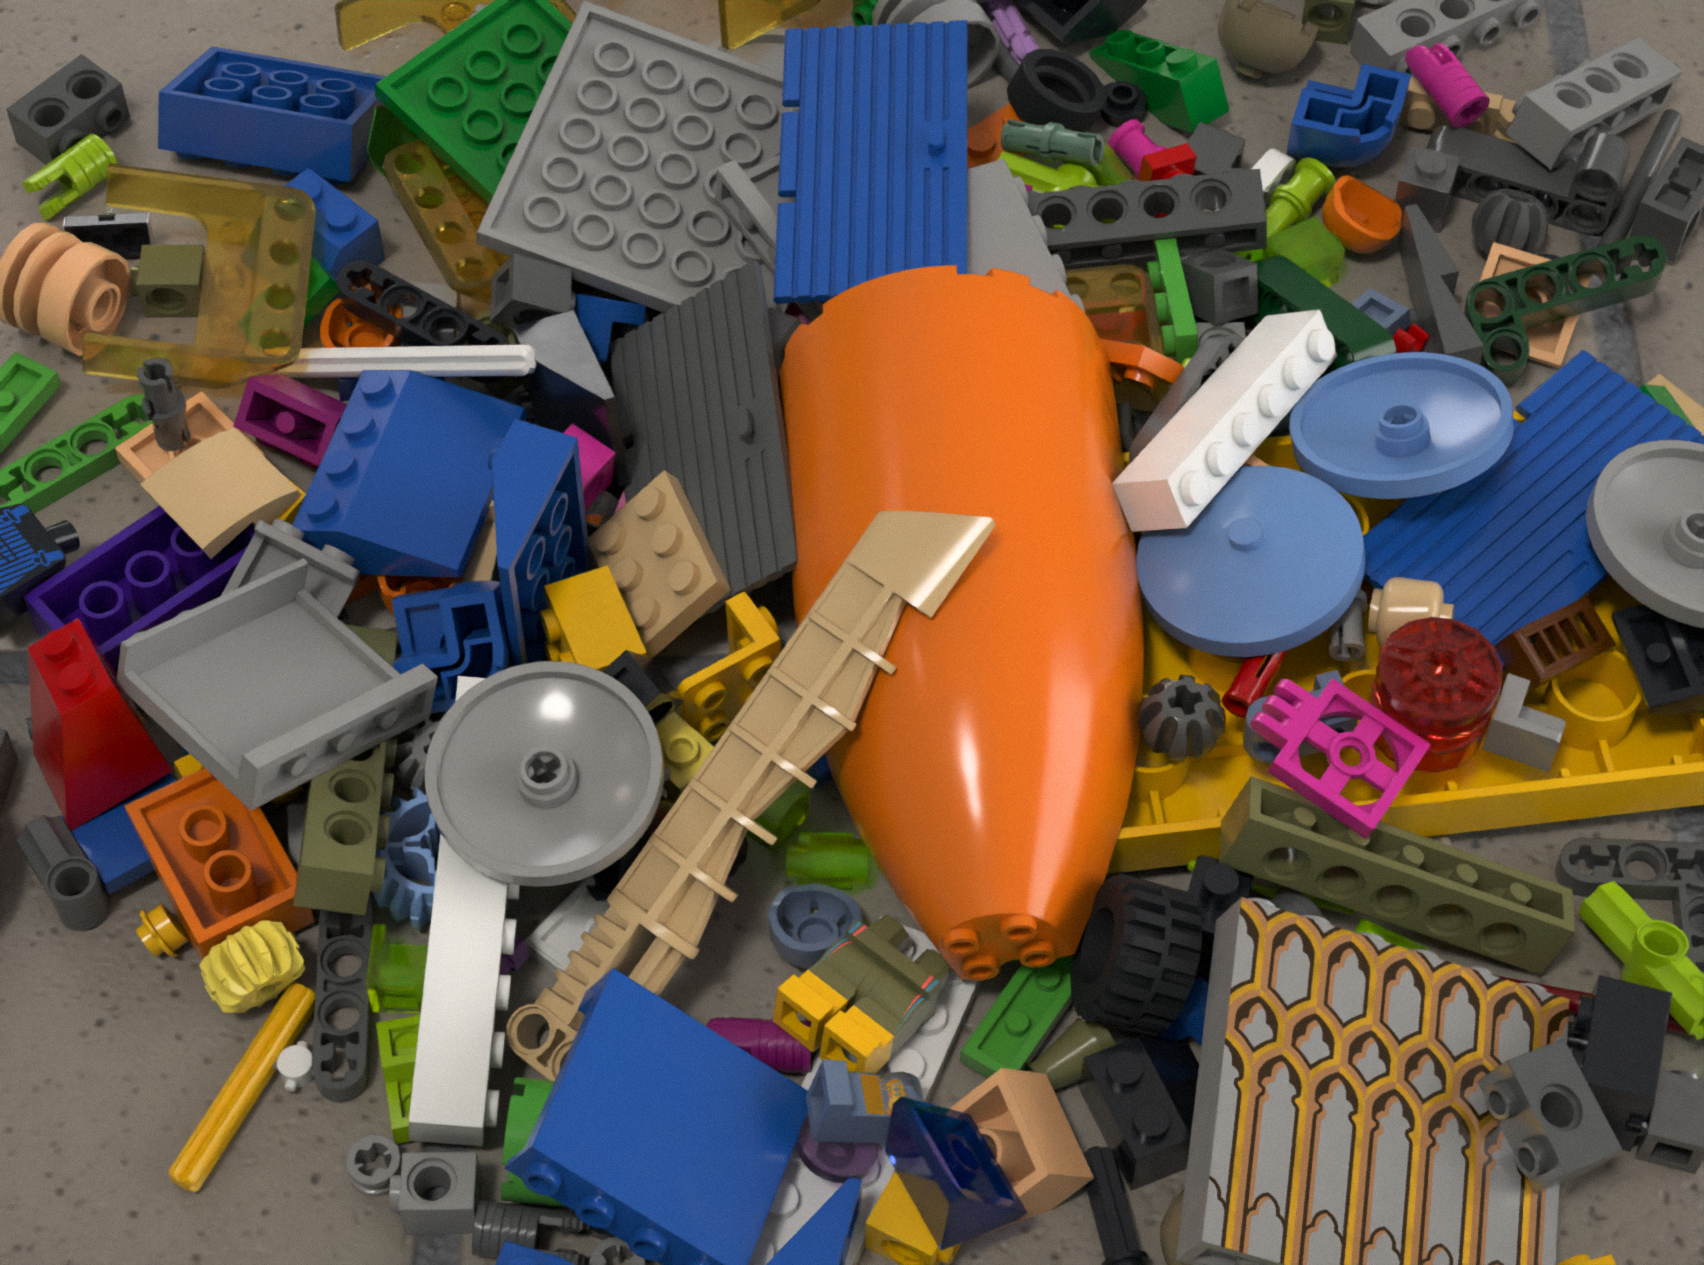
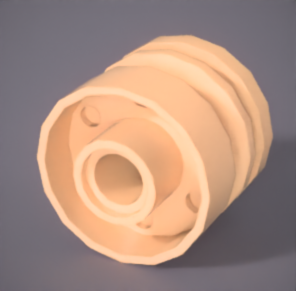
(62, 286)

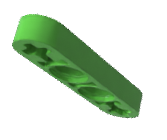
(66, 454)

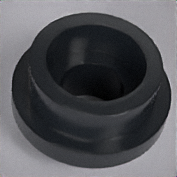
(1123, 103)

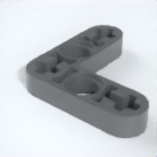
(1684, 890)

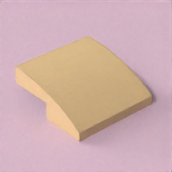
(220, 490)

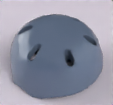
(810, 931)

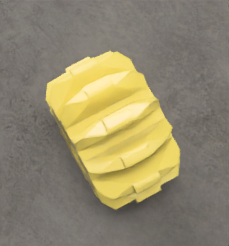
(252, 966)

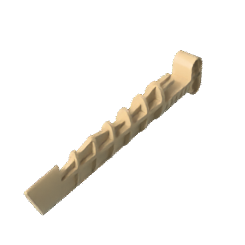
(776, 736)

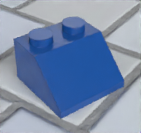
(341, 227)

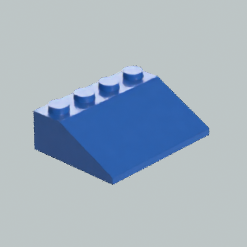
(270, 114)
(406, 475)
(537, 526)

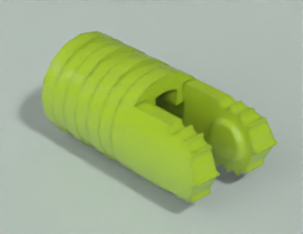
(76, 172)

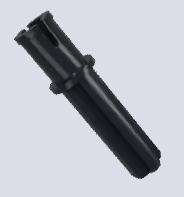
(1112, 1210)

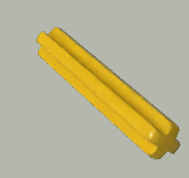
(242, 1088)

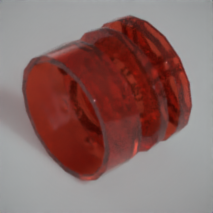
(1439, 685)

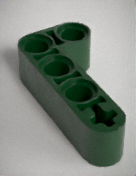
(1290, 289)
(1567, 295)

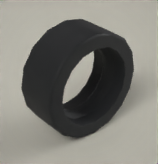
(1063, 75)

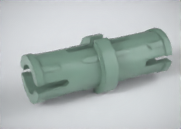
(1052, 142)

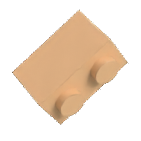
(1028, 1138)

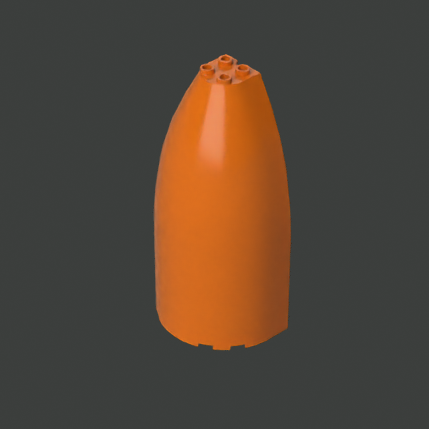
(1012, 723)

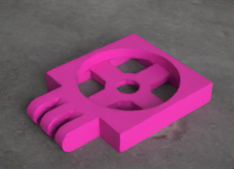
(1296, 717)

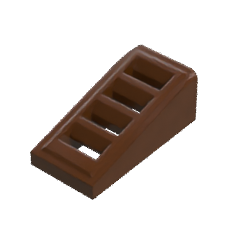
(1526, 663)

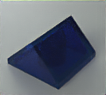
(949, 1172)

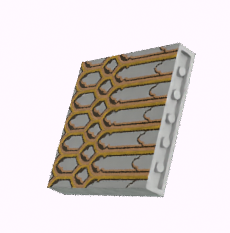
(1350, 1104)

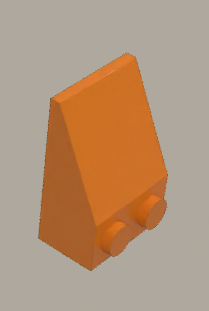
(216, 860)

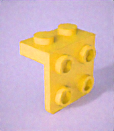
(721, 689)

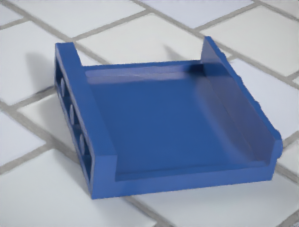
(662, 1131)

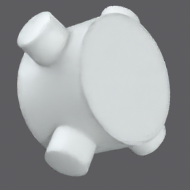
(295, 1066)

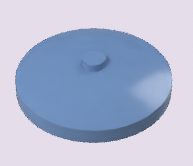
(1402, 425)
(1257, 566)

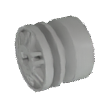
(982, 35)

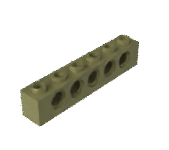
(345, 819)
(1397, 877)

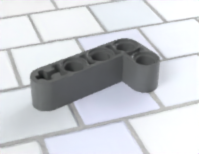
(1574, 193)

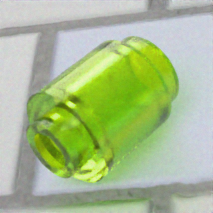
(827, 859)

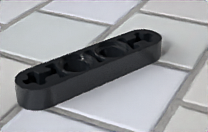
(418, 327)

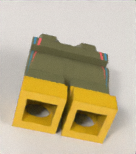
(862, 996)

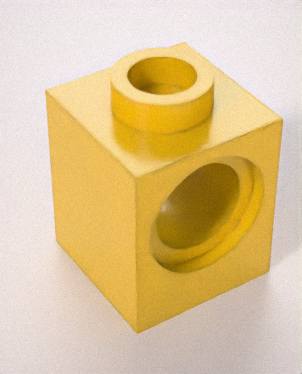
(900, 1232)

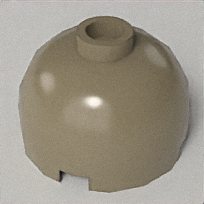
(1263, 37)

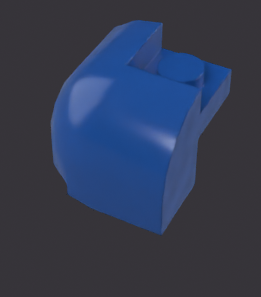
(1345, 124)
(453, 635)

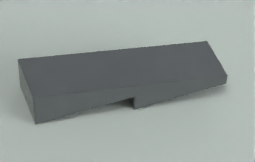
(1432, 286)

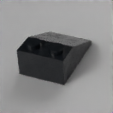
(569, 385)

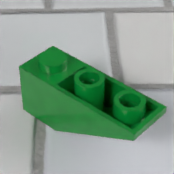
(1177, 81)

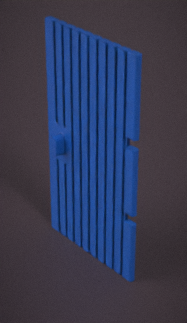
(871, 155)
(1518, 532)

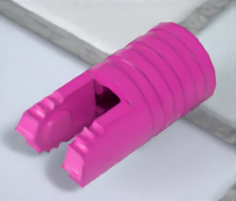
(1447, 83)

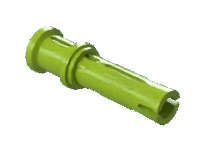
(1293, 201)

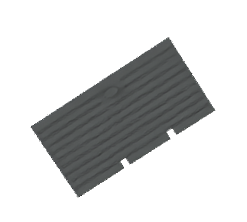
(707, 409)

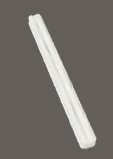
(427, 360)

